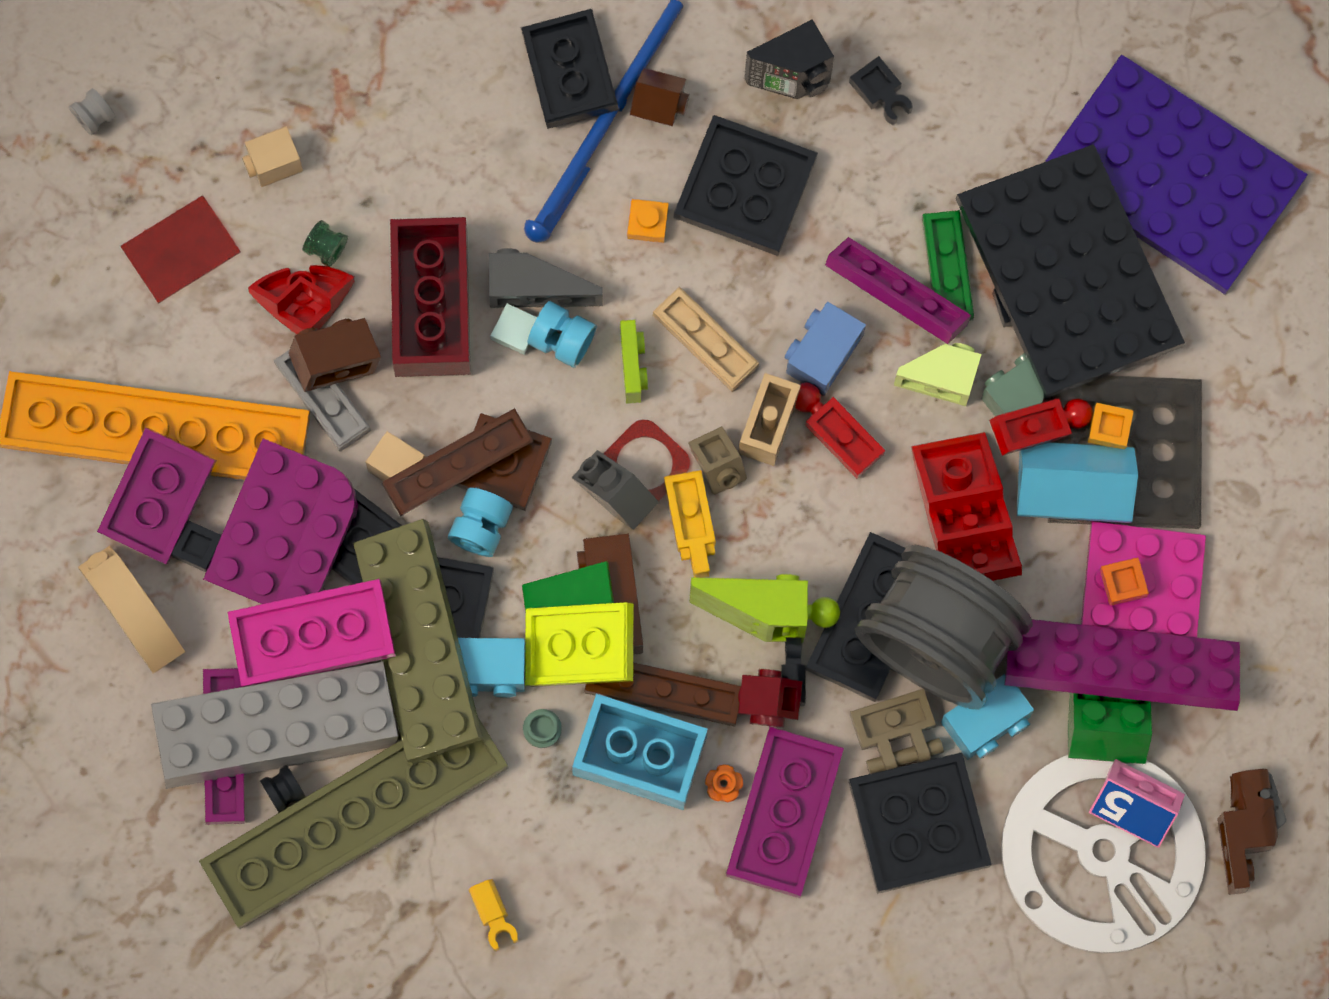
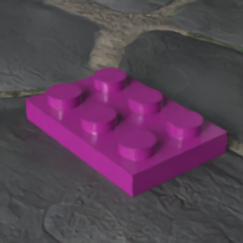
(156, 495)

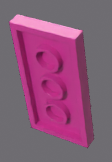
(311, 633)

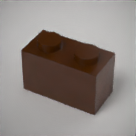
(334, 354)

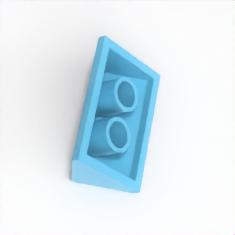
(1077, 482)

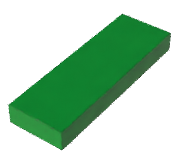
(947, 258)

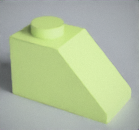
(942, 373)

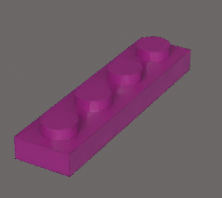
(898, 290)
(225, 795)

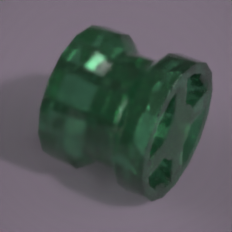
(325, 243)

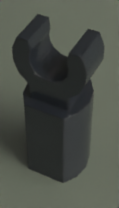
(793, 668)

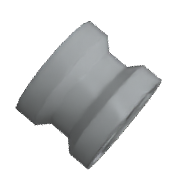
(92, 111)

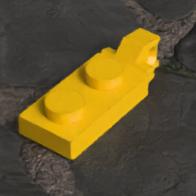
(691, 519)

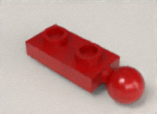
(1039, 424)
(838, 431)

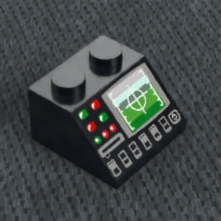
(791, 63)

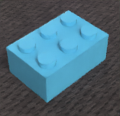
(639, 751)

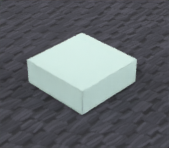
(513, 329)

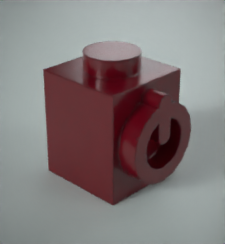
(769, 698)

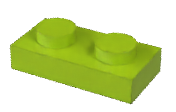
(634, 377)

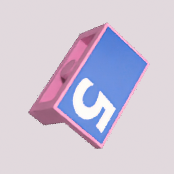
(1137, 803)

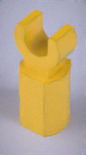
(492, 911)

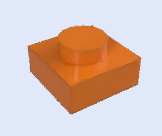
(1124, 581)

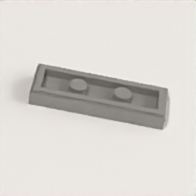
(328, 406)

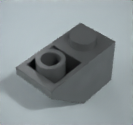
(615, 489)

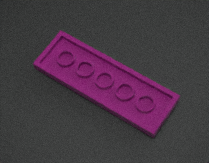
(1127, 665)

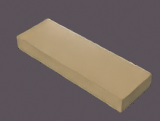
(705, 339)

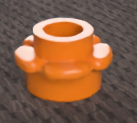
(720, 793)

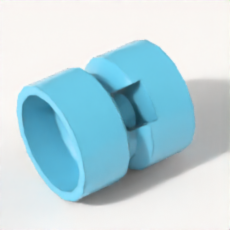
(571, 343)
(480, 522)

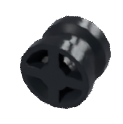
(282, 788)

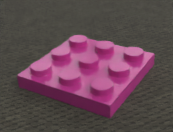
(1171, 571)

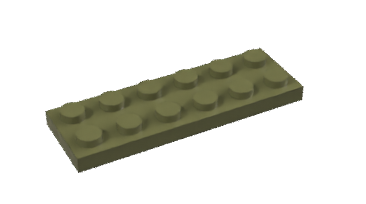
(428, 671)

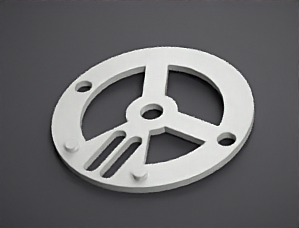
(1122, 935)

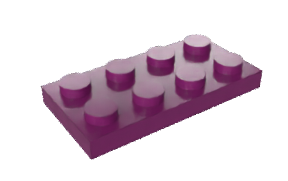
(784, 812)

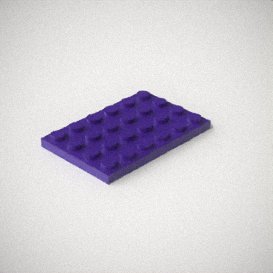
(1183, 173)

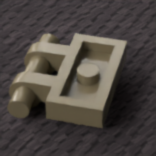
(894, 720)

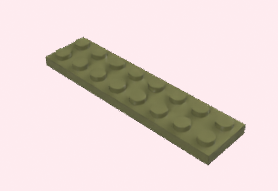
(342, 824)

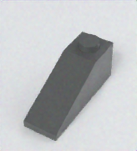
(531, 282)

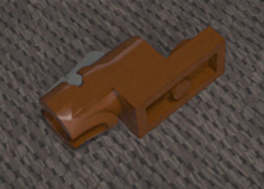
(1249, 827)

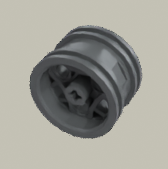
(944, 626)

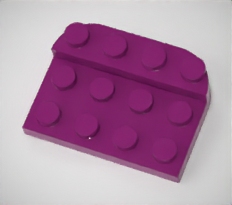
(283, 527)

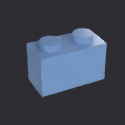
(825, 347)

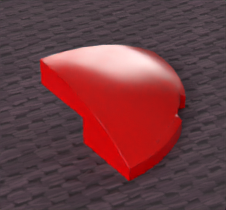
(302, 297)

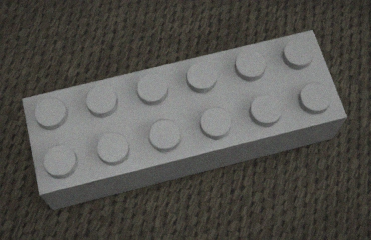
(274, 724)

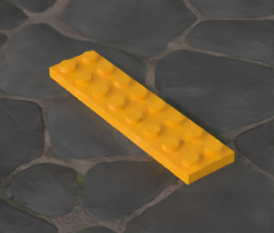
(109, 420)

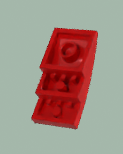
(967, 504)

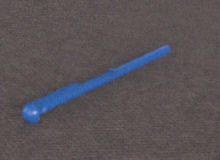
(567, 186)

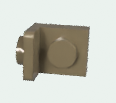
(718, 460)

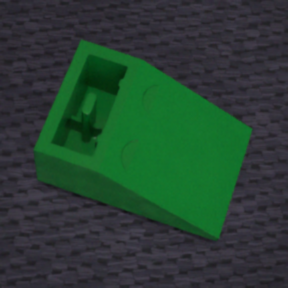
(1109, 728)

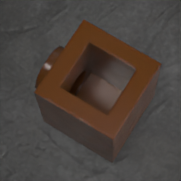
(659, 97)

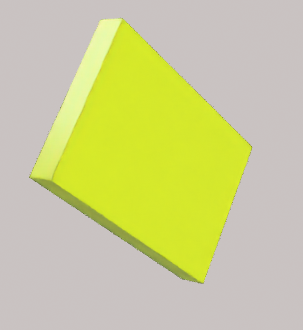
(579, 644)

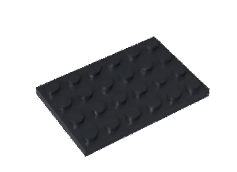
(1069, 271)

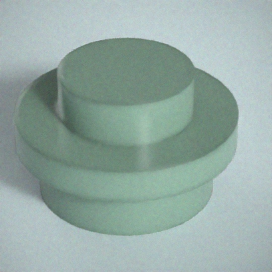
(542, 728)

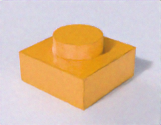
(647, 220)
(1110, 426)

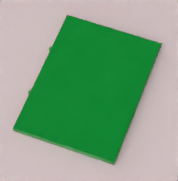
(572, 588)

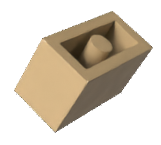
(769, 419)

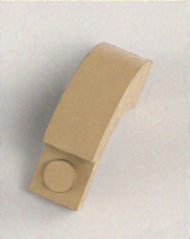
(131, 609)

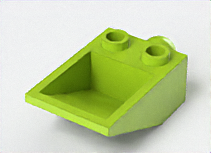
(764, 606)

